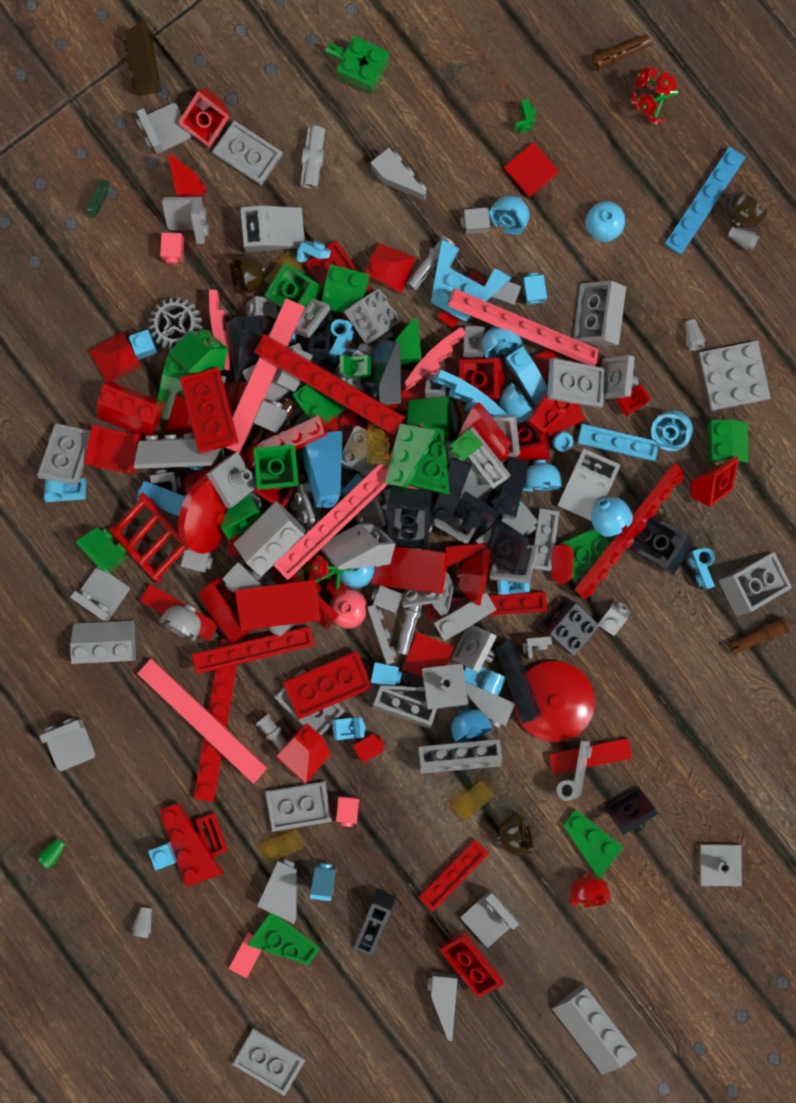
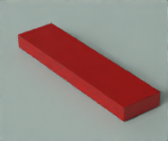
(162, 601)
(600, 754)
(453, 875)

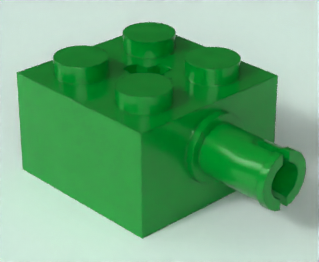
(359, 53)

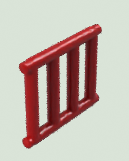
(129, 545)

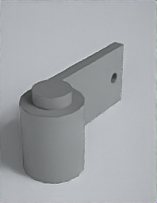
(572, 789)

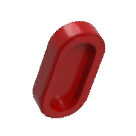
(562, 563)

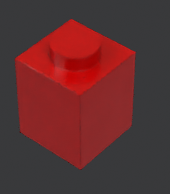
(369, 747)

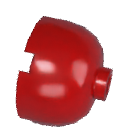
(589, 891)

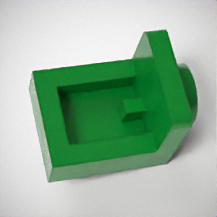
(528, 113)
(355, 366)
(465, 445)

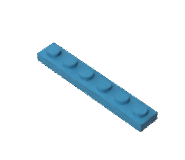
(704, 201)

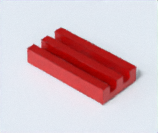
(216, 824)

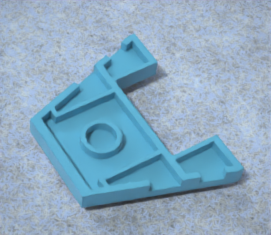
(448, 279)

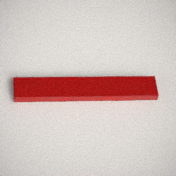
(504, 604)
(252, 650)

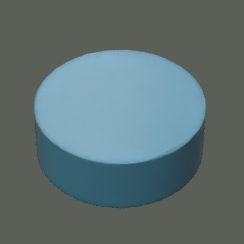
(562, 441)

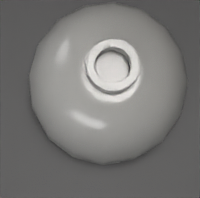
(182, 621)

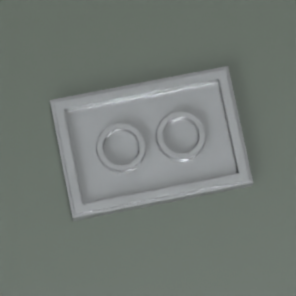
(247, 153)
(576, 383)
(64, 455)
(318, 721)
(298, 806)
(269, 1061)

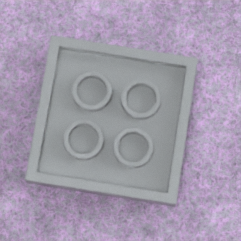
(734, 376)

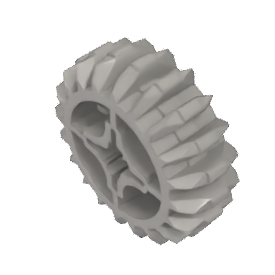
(180, 318)

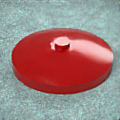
(202, 518)
(564, 701)

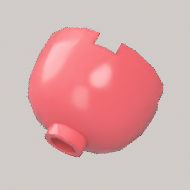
(350, 607)

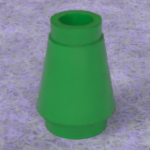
(51, 853)

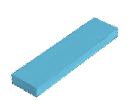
(617, 442)

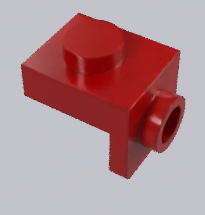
(638, 399)

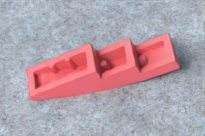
(218, 321)
(430, 363)

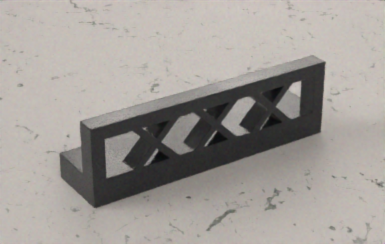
(518, 682)

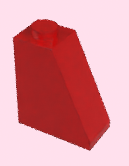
(488, 430)

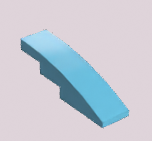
(467, 393)

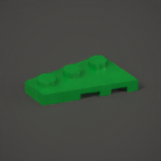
(408, 450)
(432, 468)
(587, 550)
(593, 843)
(283, 940)

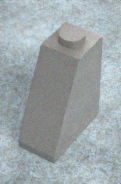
(282, 891)

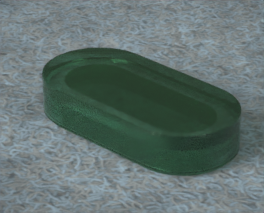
(98, 198)

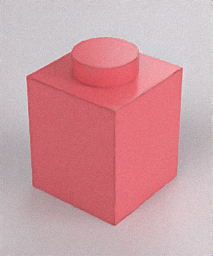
(172, 247)
(347, 810)

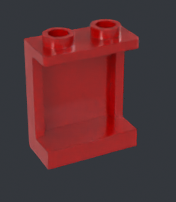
(112, 450)

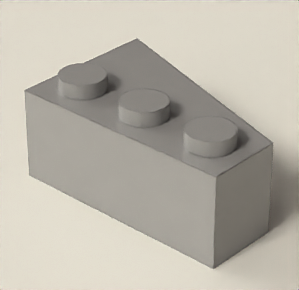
(405, 703)

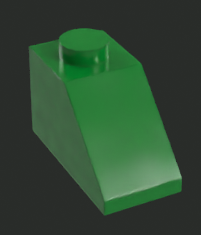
(240, 517)

